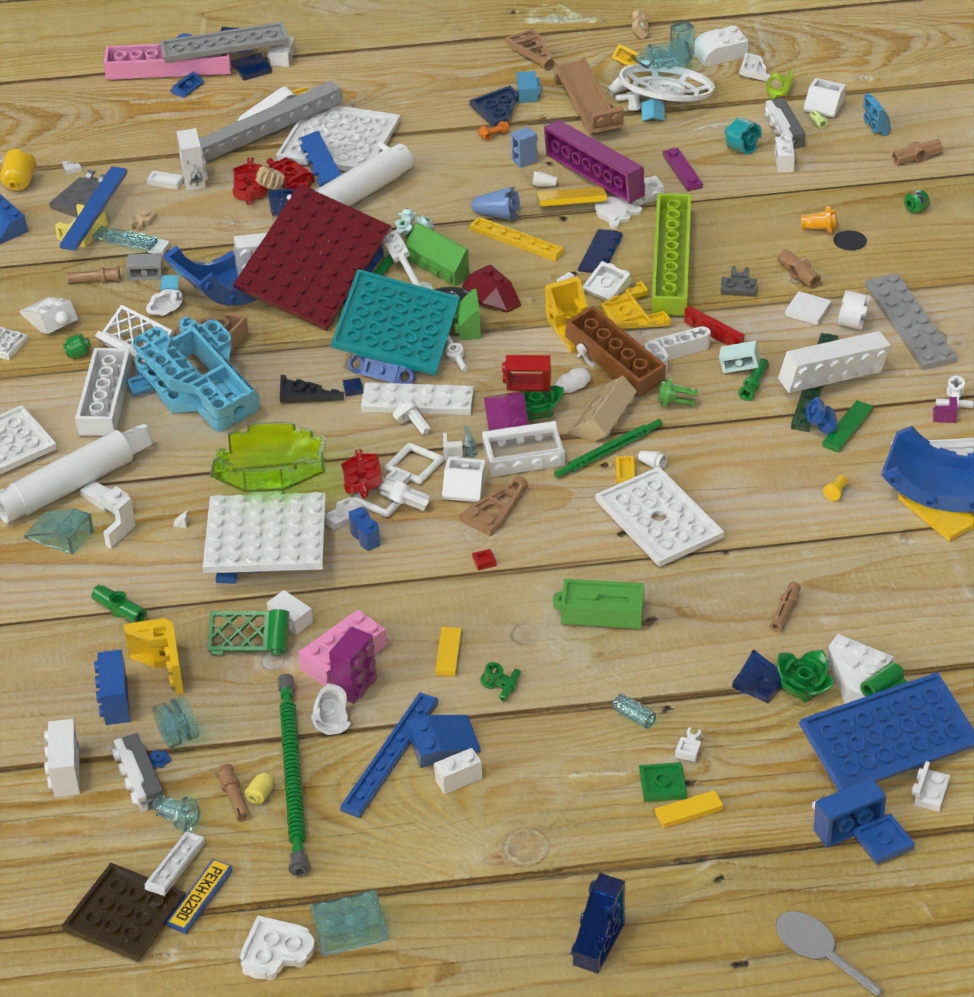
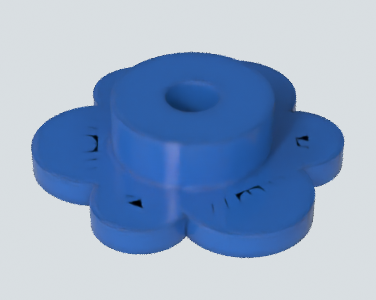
(159, 759)

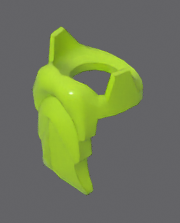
(786, 84)

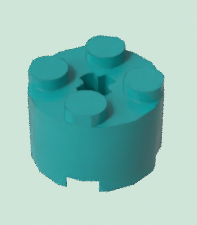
(743, 135)

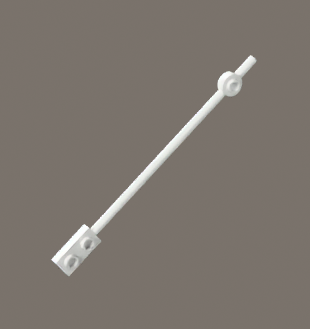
(399, 253)

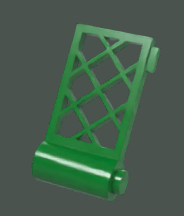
(274, 637)
(886, 678)

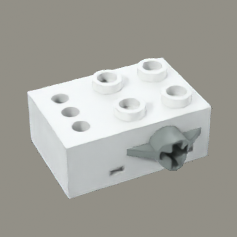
(192, 159)

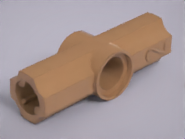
(917, 151)
(799, 268)

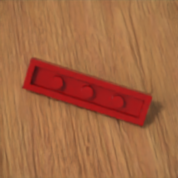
(717, 329)

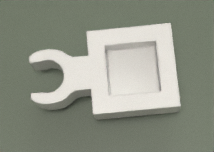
(689, 747)

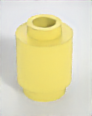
(259, 788)

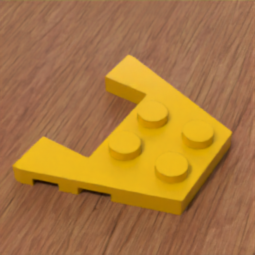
(628, 313)

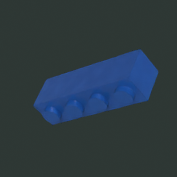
(319, 157)

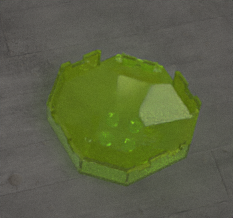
(270, 458)

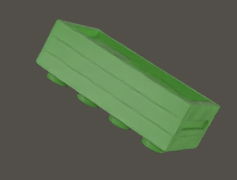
(600, 603)

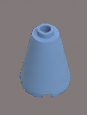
(498, 204)

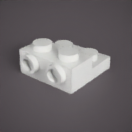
(607, 281)

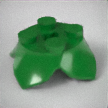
(542, 403)
(806, 675)

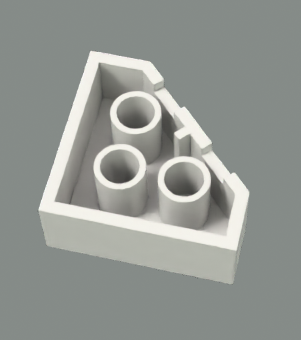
(853, 664)

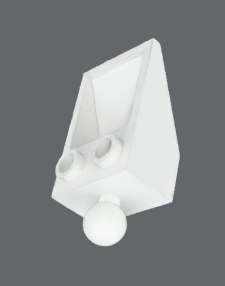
(50, 314)

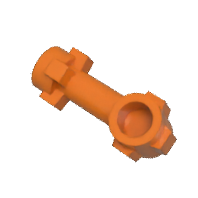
(487, 133)

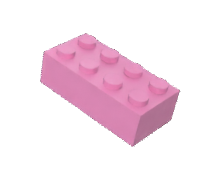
(315, 657)

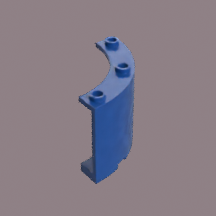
(211, 278)
(930, 474)

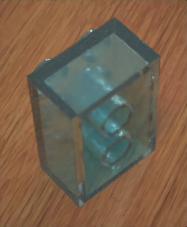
(348, 922)

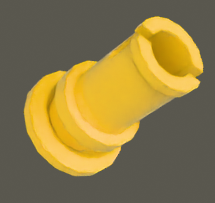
(834, 489)

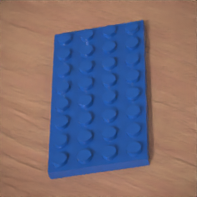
(889, 732)

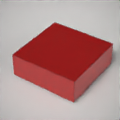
(484, 559)

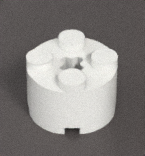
(853, 310)

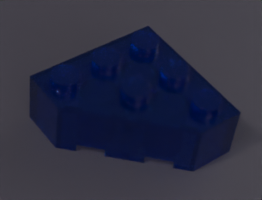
(600, 923)

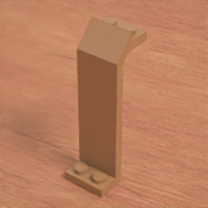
(588, 97)

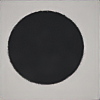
(850, 240)

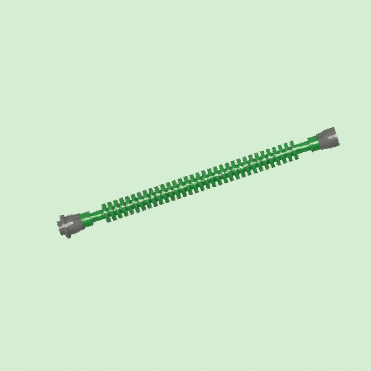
(292, 772)

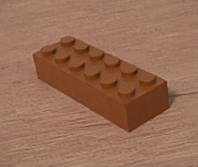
(615, 350)

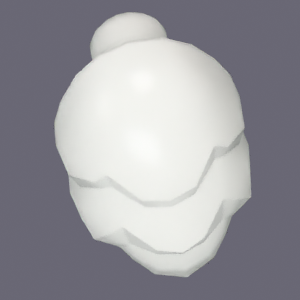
(164, 302)
(574, 380)

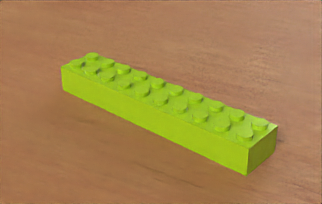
(671, 254)

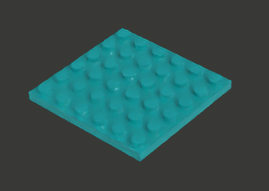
(395, 322)

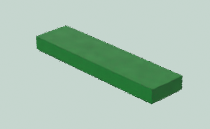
(847, 426)

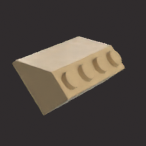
(604, 410)

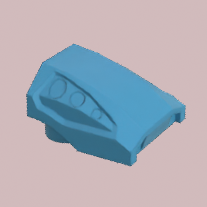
(876, 115)

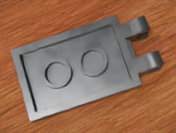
(77, 193)

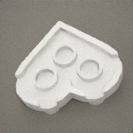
(273, 946)

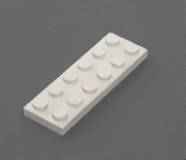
(429, 398)

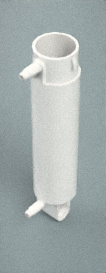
(369, 175)
(71, 472)

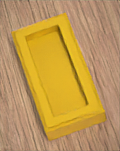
(624, 468)

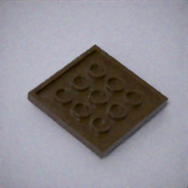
(121, 913)

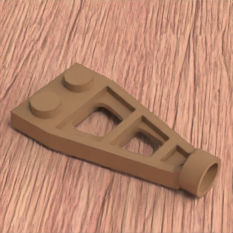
(530, 37)
(487, 523)

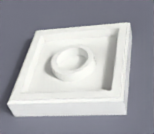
(808, 308)

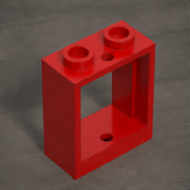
(527, 381)

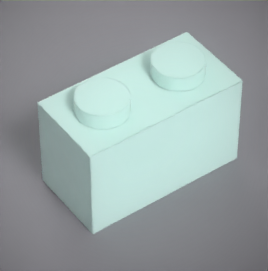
(739, 357)

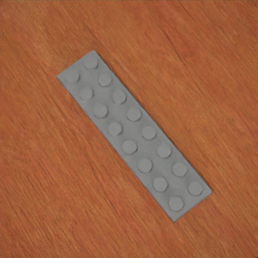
(224, 42)
(910, 321)

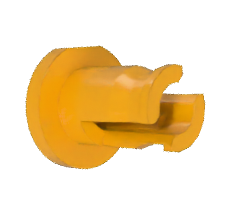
(823, 220)

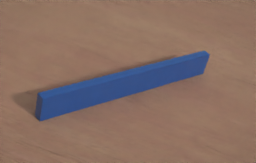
(93, 208)
(386, 758)

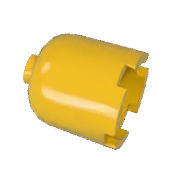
(17, 170)

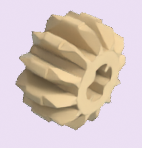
(270, 178)

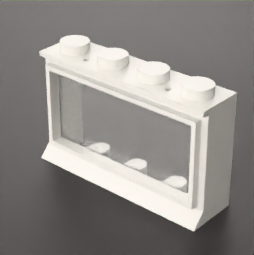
(523, 448)

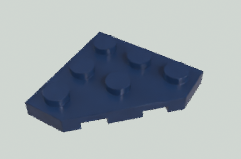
(496, 105)

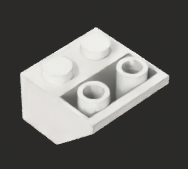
(825, 97)
(464, 479)

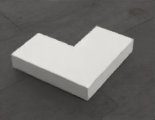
(124, 522)

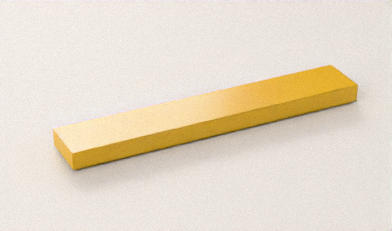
(517, 239)

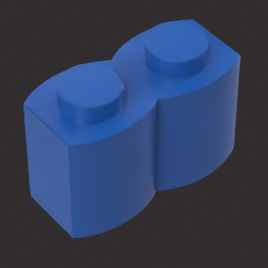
(364, 528)

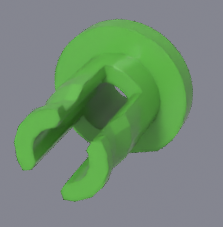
(668, 392)

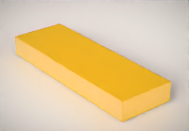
(448, 651)
(689, 809)

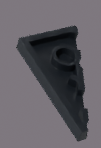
(304, 391)

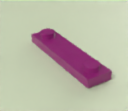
(682, 169)

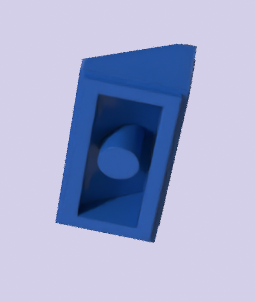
(187, 85)

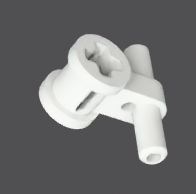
(633, 98)
(955, 389)

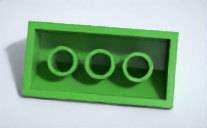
(438, 254)

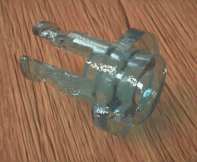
(182, 813)

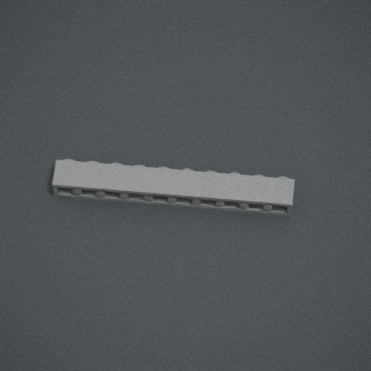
(270, 120)

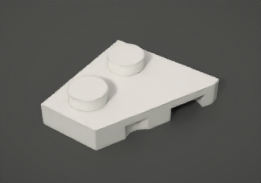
(753, 67)

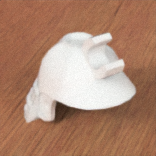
(329, 710)

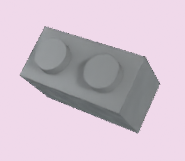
(145, 266)

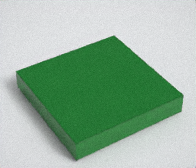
(662, 782)

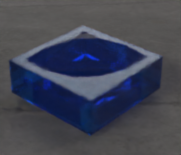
(352, 386)

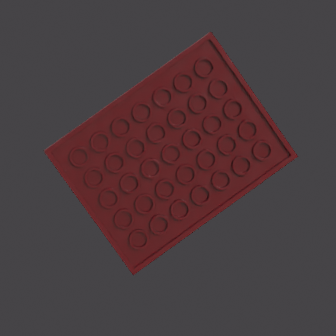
(312, 257)

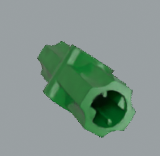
(118, 604)

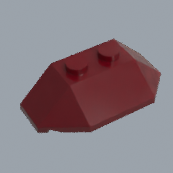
(492, 289)

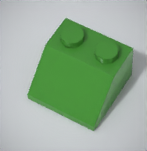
(468, 317)

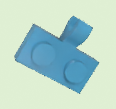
(139, 385)

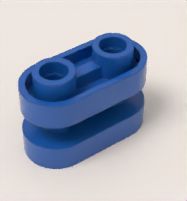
(821, 415)

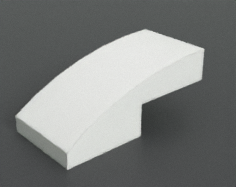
(340, 516)

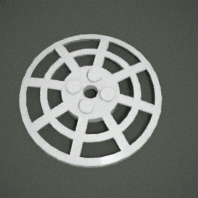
(666, 87)

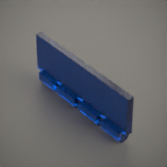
(601, 249)

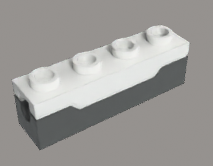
(784, 121)
(137, 770)

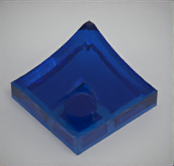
(278, 200)
(758, 678)

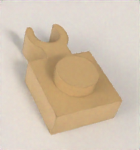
(142, 218)

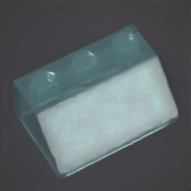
(665, 55)

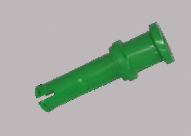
(751, 383)

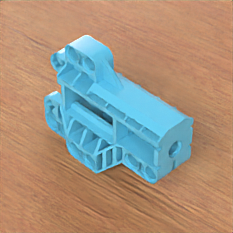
(187, 389)

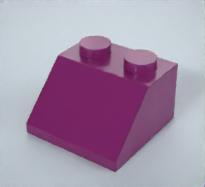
(505, 410)

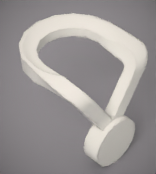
(582, 352)

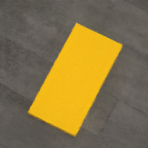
(571, 196)
(946, 523)

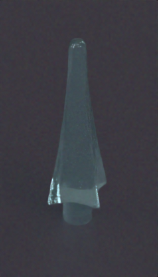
(469, 444)

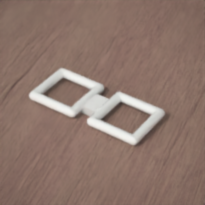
(403, 476)

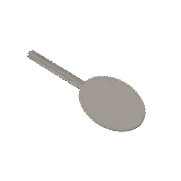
(814, 940)

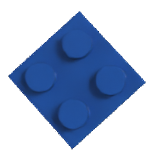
(883, 839)

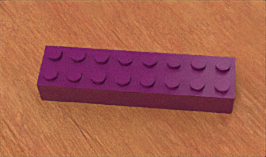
(594, 161)

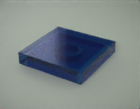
(252, 66)

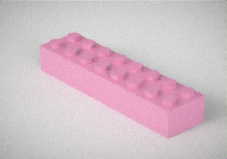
(148, 61)

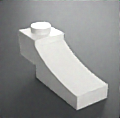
(101, 496)

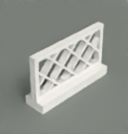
(112, 341)

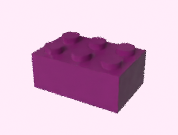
(353, 663)

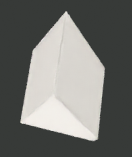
(181, 521)

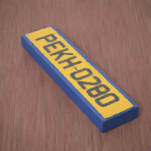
(199, 896)

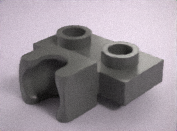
(739, 284)

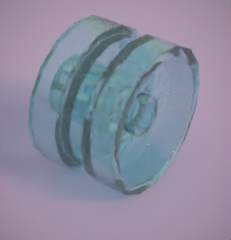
(176, 721)

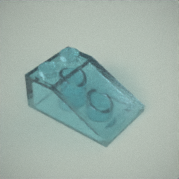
(62, 529)

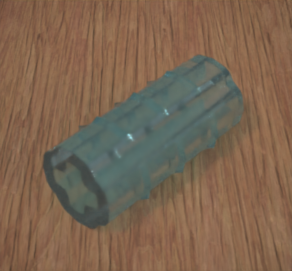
(634, 711)

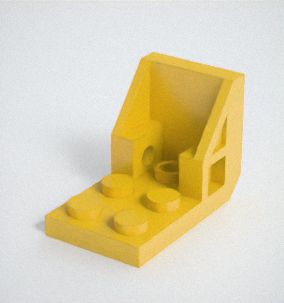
(563, 302)
(155, 646)

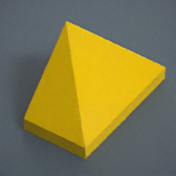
(625, 55)

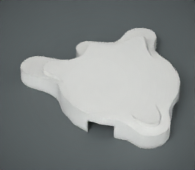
(616, 211)

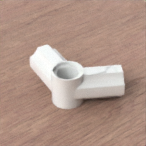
(403, 494)

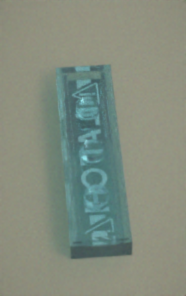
(125, 238)

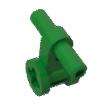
(499, 679)

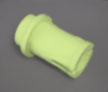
(820, 121)

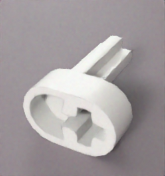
(408, 411)

